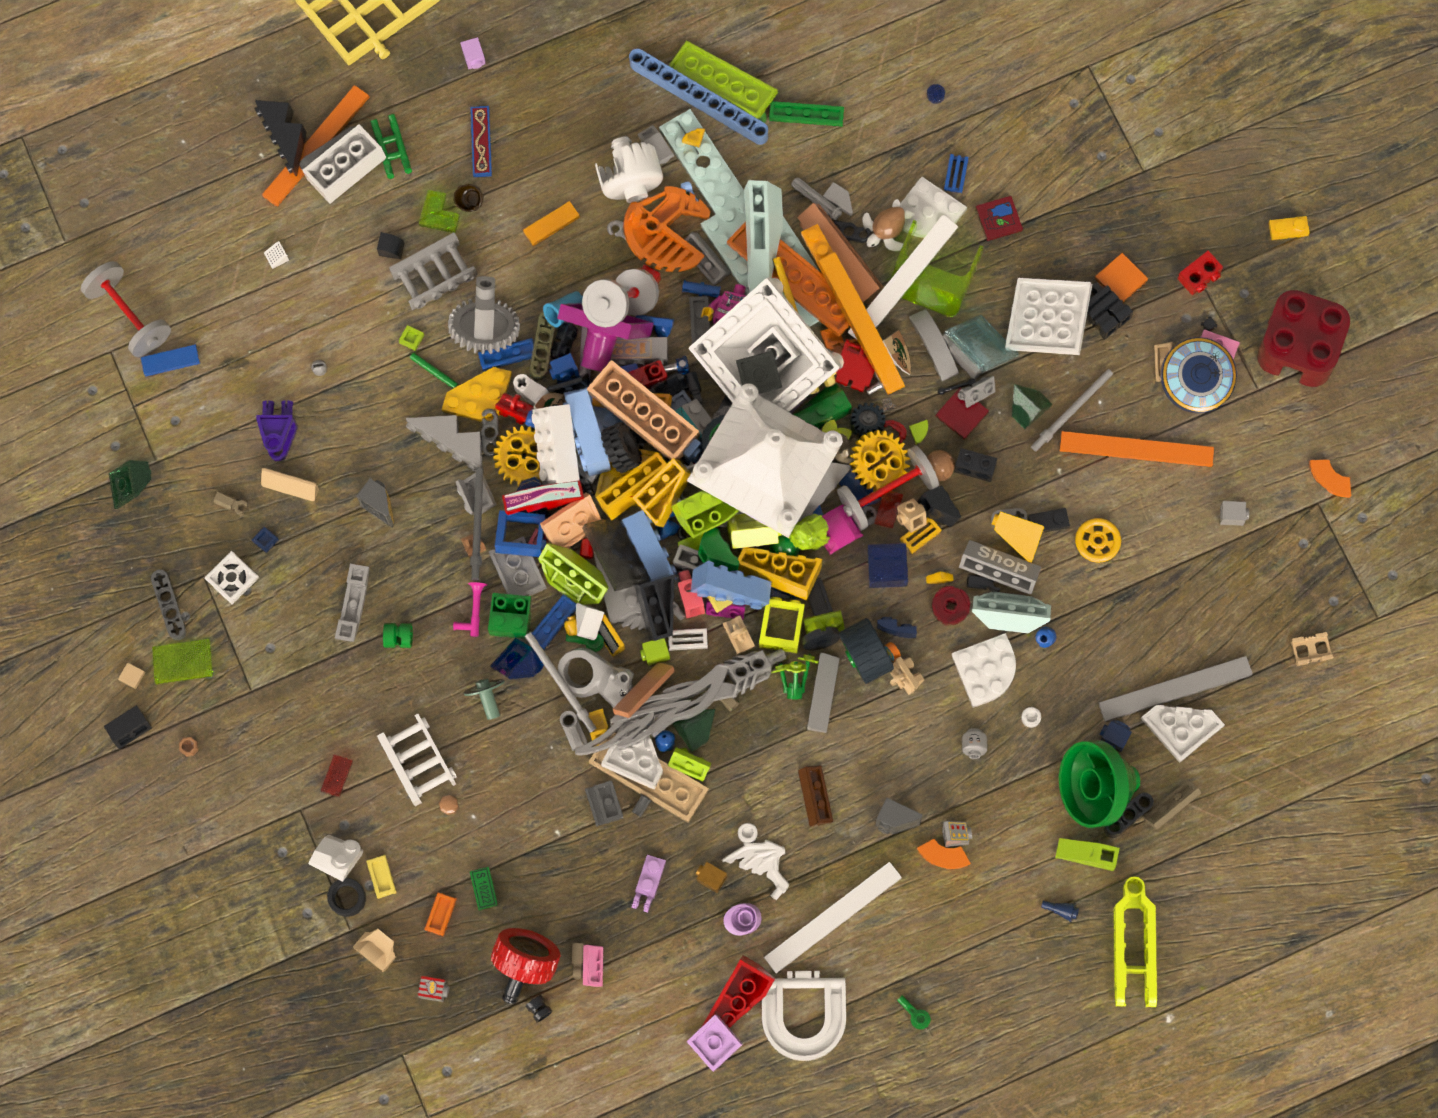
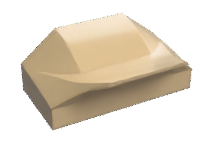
(376, 948)

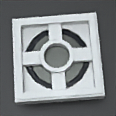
(232, 578)

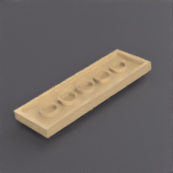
(673, 792)

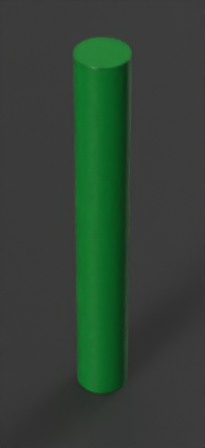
(433, 370)

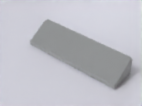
(823, 693)

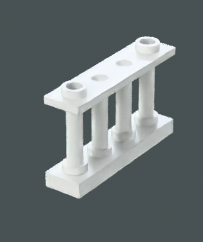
(407, 775)

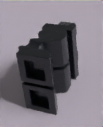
(1105, 303)

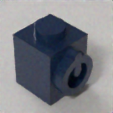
(1116, 734)

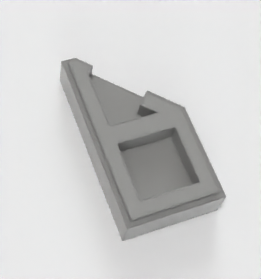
(839, 197)

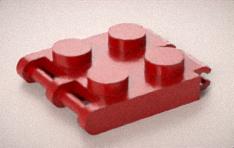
(855, 368)

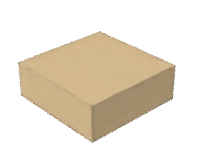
(131, 676)

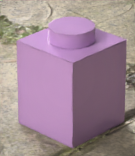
(473, 53)

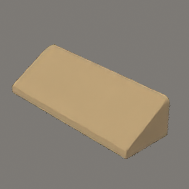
(289, 484)

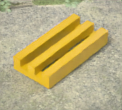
(903, 539)

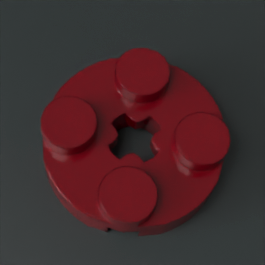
(954, 595)

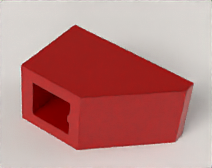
(649, 374)

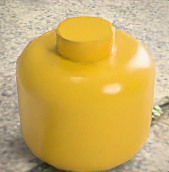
(571, 626)

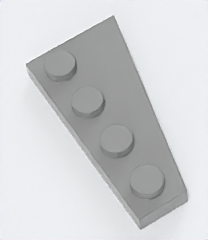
(619, 603)

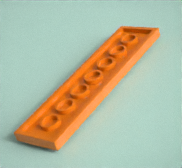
(805, 281)

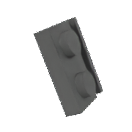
(604, 803)

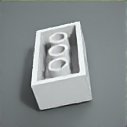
(344, 163)
(555, 444)

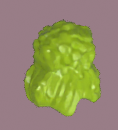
(810, 533)

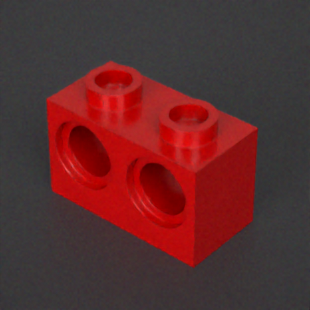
(1198, 271)

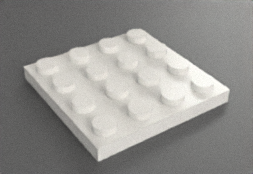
(1048, 316)

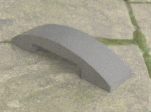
(935, 344)
(353, 603)

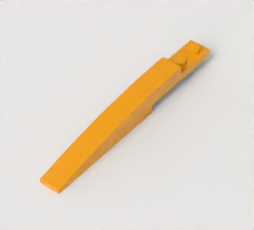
(853, 309)

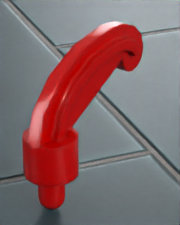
(898, 427)

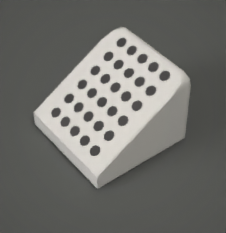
(276, 255)

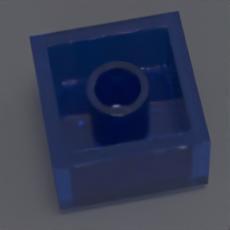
(887, 565)

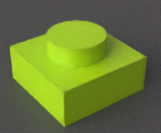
(411, 338)

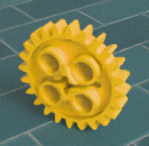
(870, 446)
(519, 472)

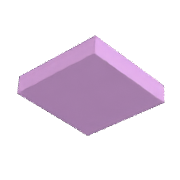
(714, 1042)

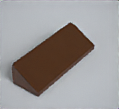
(815, 795)

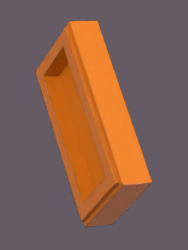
(440, 914)

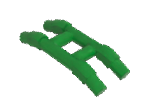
(396, 137)

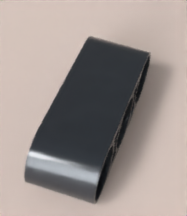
(1138, 812)

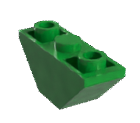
(717, 550)

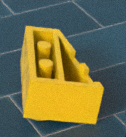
(663, 491)

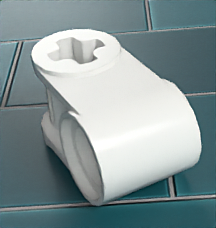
(532, 391)

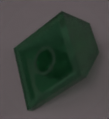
(129, 481)

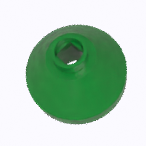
(1096, 783)

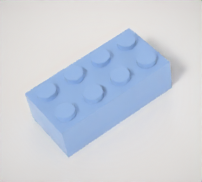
(588, 434)

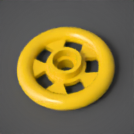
(1107, 527)

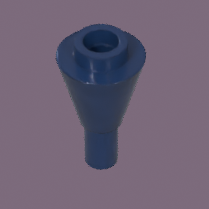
(1066, 910)

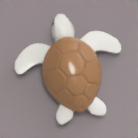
(887, 226)

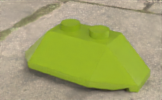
(572, 575)

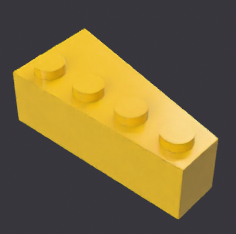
(786, 572)

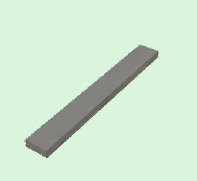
(1175, 689)

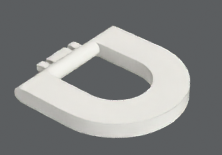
(834, 1024)

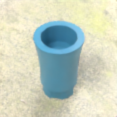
(552, 309)

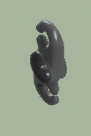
(494, 424)

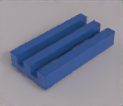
(959, 159)

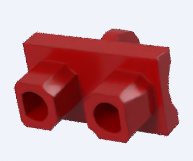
(514, 407)

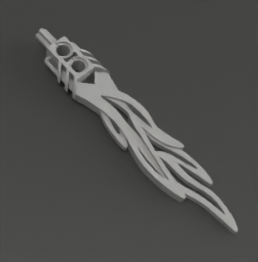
(676, 706)

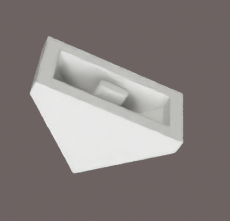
(588, 621)

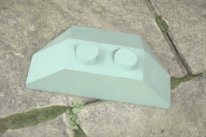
(1011, 611)

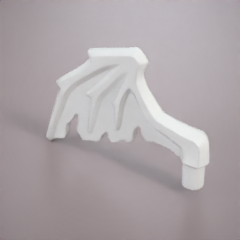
(762, 858)

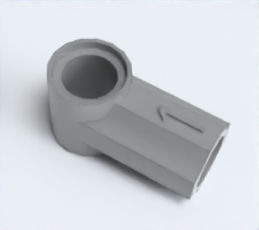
(573, 732)

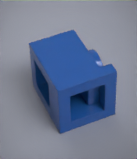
(563, 368)

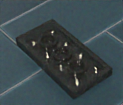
(615, 553)

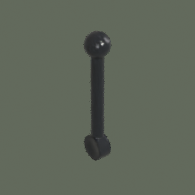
(941, 391)

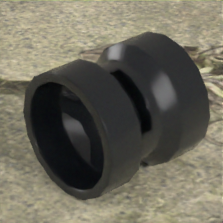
(538, 1008)

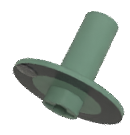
(484, 689)

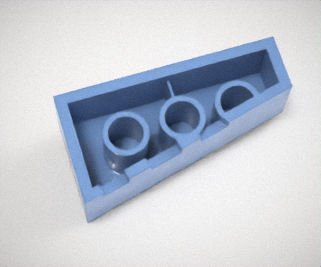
(647, 545)
(730, 586)

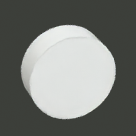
(1031, 717)
(747, 833)

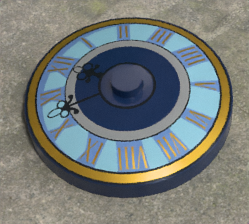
(1198, 375)

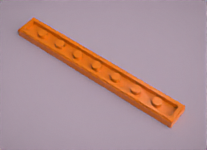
(327, 130)
(1136, 449)

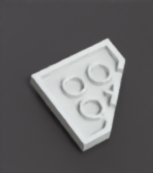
(1182, 728)
(636, 761)

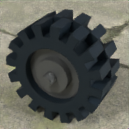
(867, 419)

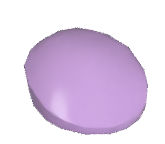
(742, 919)

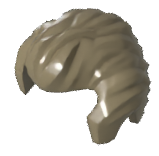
(845, 451)

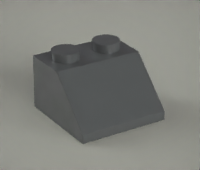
(896, 818)

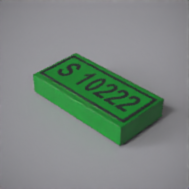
(483, 888)

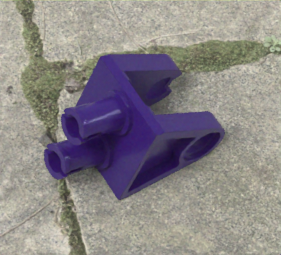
(277, 430)

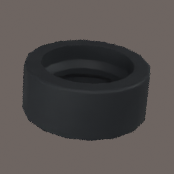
(357, 907)

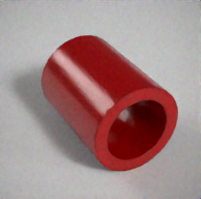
(586, 549)

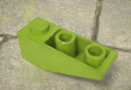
(1088, 853)

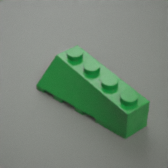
(825, 406)

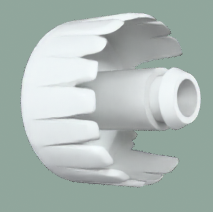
(635, 171)

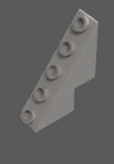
(445, 433)
(828, 483)

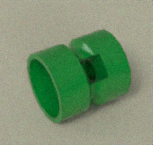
(397, 635)

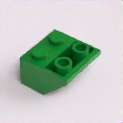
(510, 615)

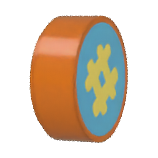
(892, 651)

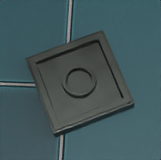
(760, 371)

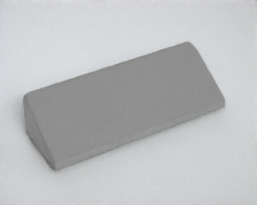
(711, 265)

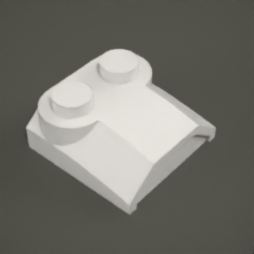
(336, 856)

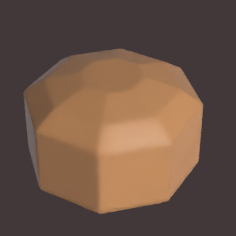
(188, 746)
(448, 805)

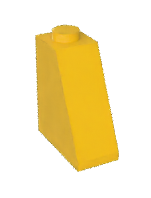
(1019, 533)

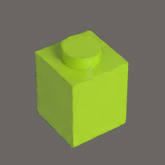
(655, 652)

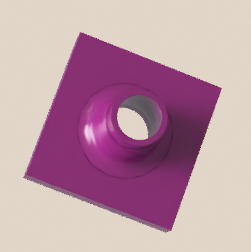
(602, 340)

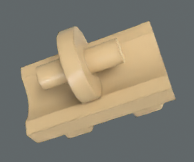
(738, 635)
(903, 676)

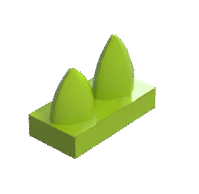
(822, 621)
(689, 764)

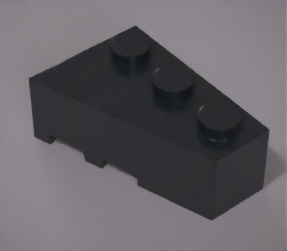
(657, 605)

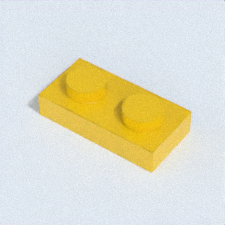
(1289, 228)

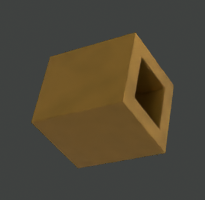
(711, 877)

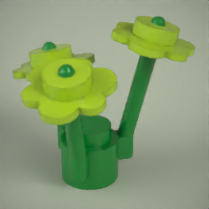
(794, 690)

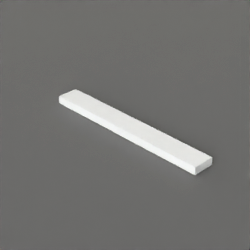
(910, 271)
(832, 917)

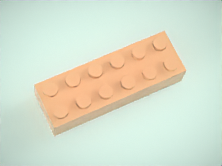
(642, 411)

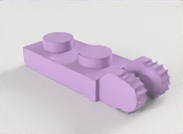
(649, 881)

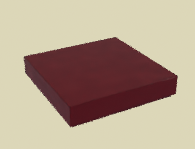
(959, 417)

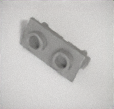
(978, 391)

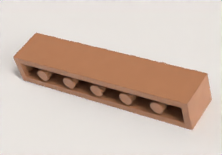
(859, 273)

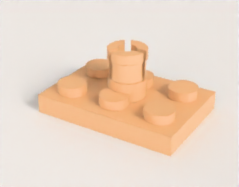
(566, 524)

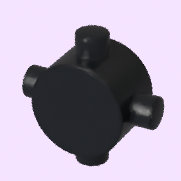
(1209, 324)

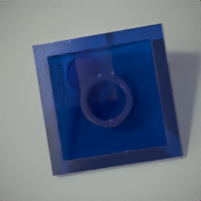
(518, 661)

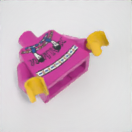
(724, 303)

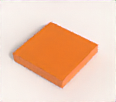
(1121, 277)

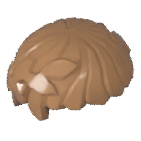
(942, 464)

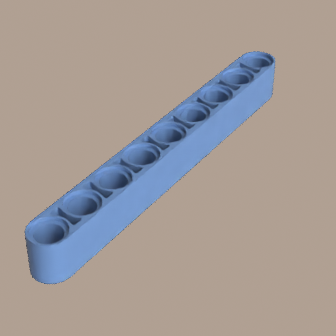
(693, 89)

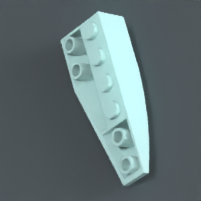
(763, 229)

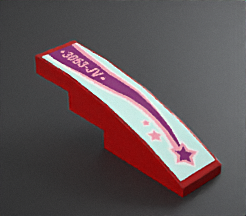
(543, 496)

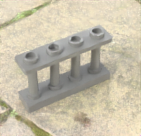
(433, 253)

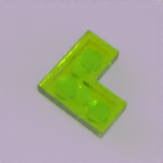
(434, 216)

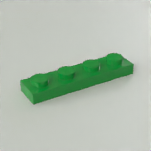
(806, 113)

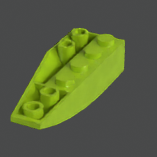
(702, 513)

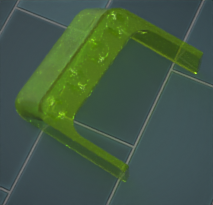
(935, 287)

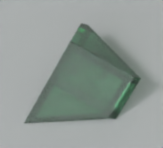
(1028, 405)
(697, 729)

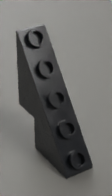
(284, 133)

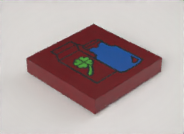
(999, 218)

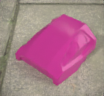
(841, 529)

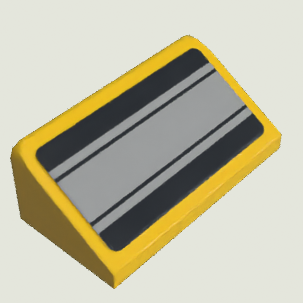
(610, 636)

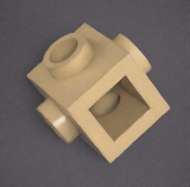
(911, 515)

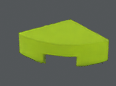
(919, 431)

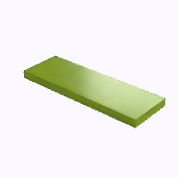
(724, 79)

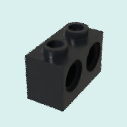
(975, 465)

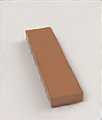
(643, 690)

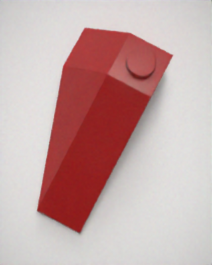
(742, 991)

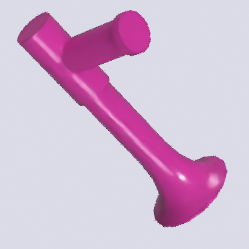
(475, 619)

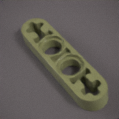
(541, 345)

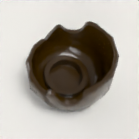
(468, 197)

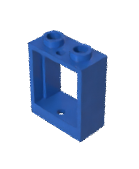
(519, 548)

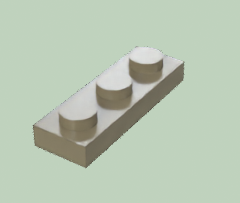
(1172, 804)

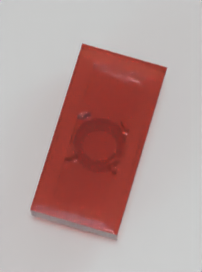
(888, 510)
(336, 776)

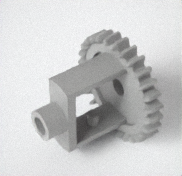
(484, 323)

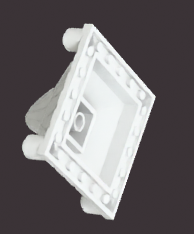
(764, 324)
(765, 461)

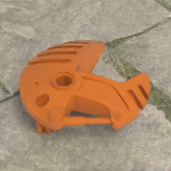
(663, 244)

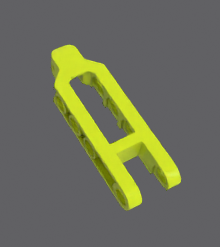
(1135, 898)

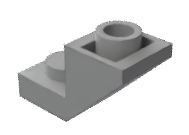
(653, 137)

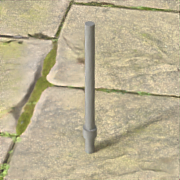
(1048, 433)
(582, 714)

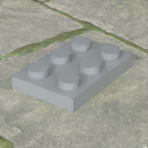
(518, 572)

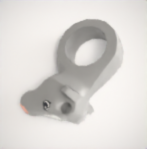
(608, 680)

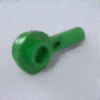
(595, 645)
(919, 1018)

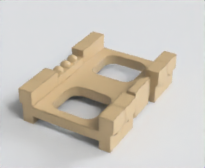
(1310, 643)

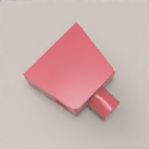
(692, 604)

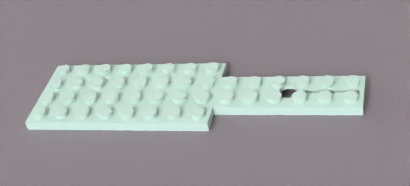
(724, 198)

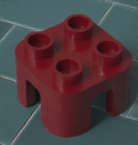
(1305, 336)

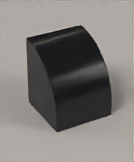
(390, 246)

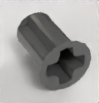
(641, 805)

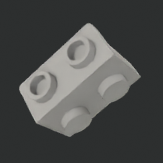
(466, 490)

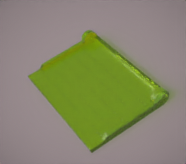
(182, 661)

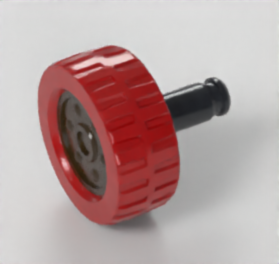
(524, 959)

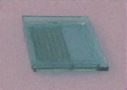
(981, 343)

